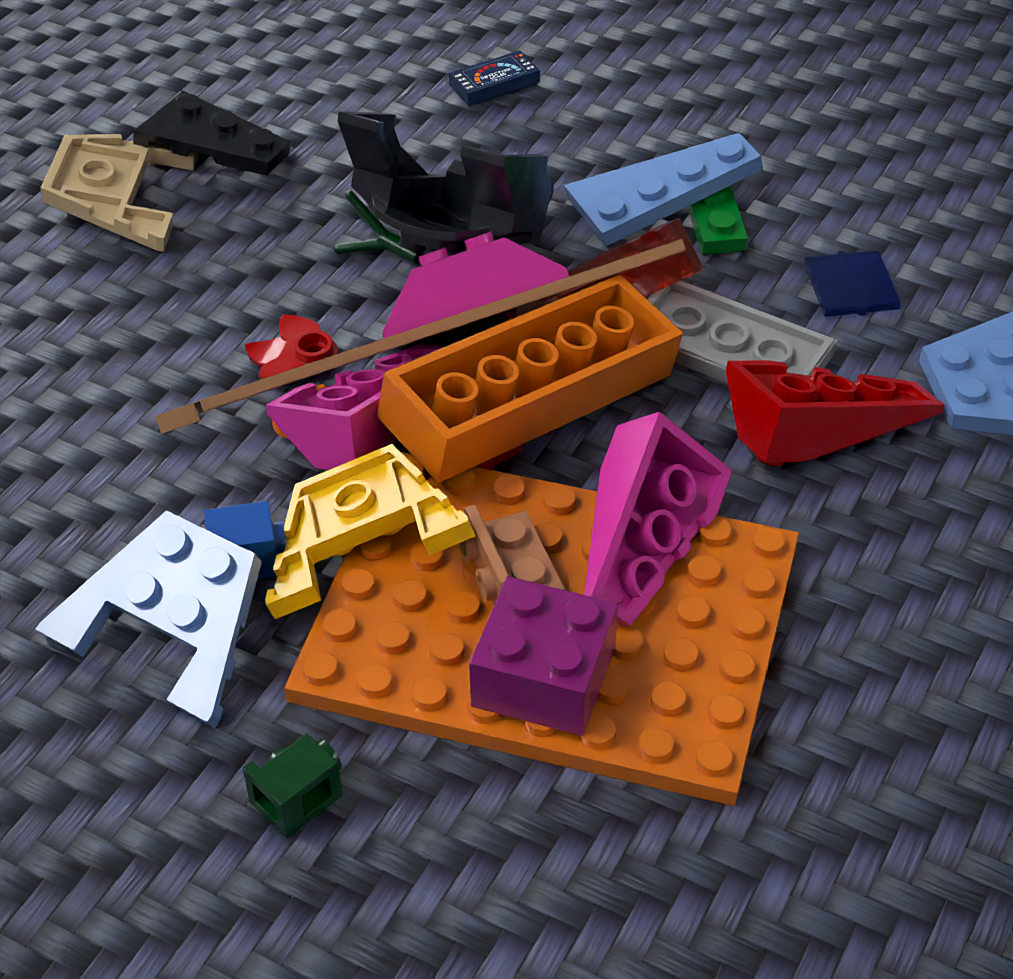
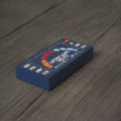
(494, 77)

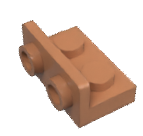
(506, 549)

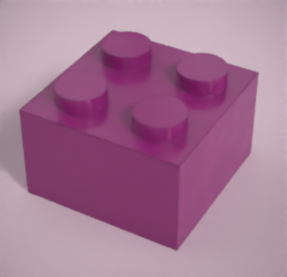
(543, 655)

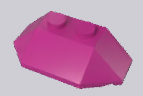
(468, 280)

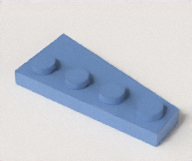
(653, 189)

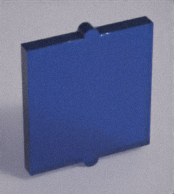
(852, 283)

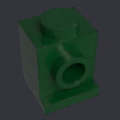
(295, 783)

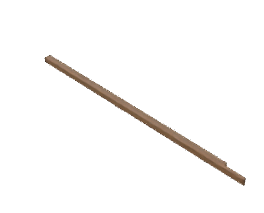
(189, 413)

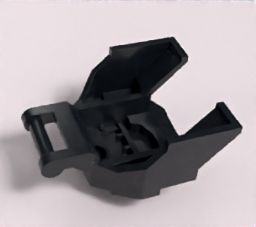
(436, 211)

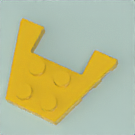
(354, 506)

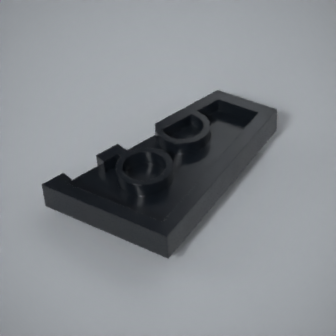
(204, 128)

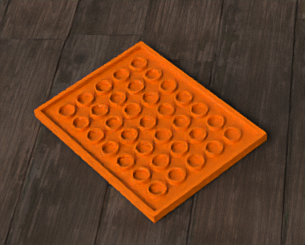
(677, 688)

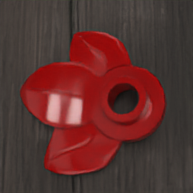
(298, 345)

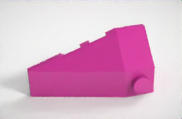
(340, 419)
(649, 506)

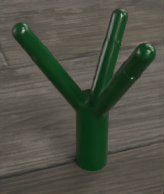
(386, 238)

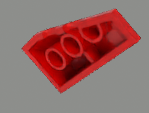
(810, 416)

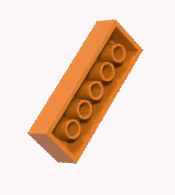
(527, 376)

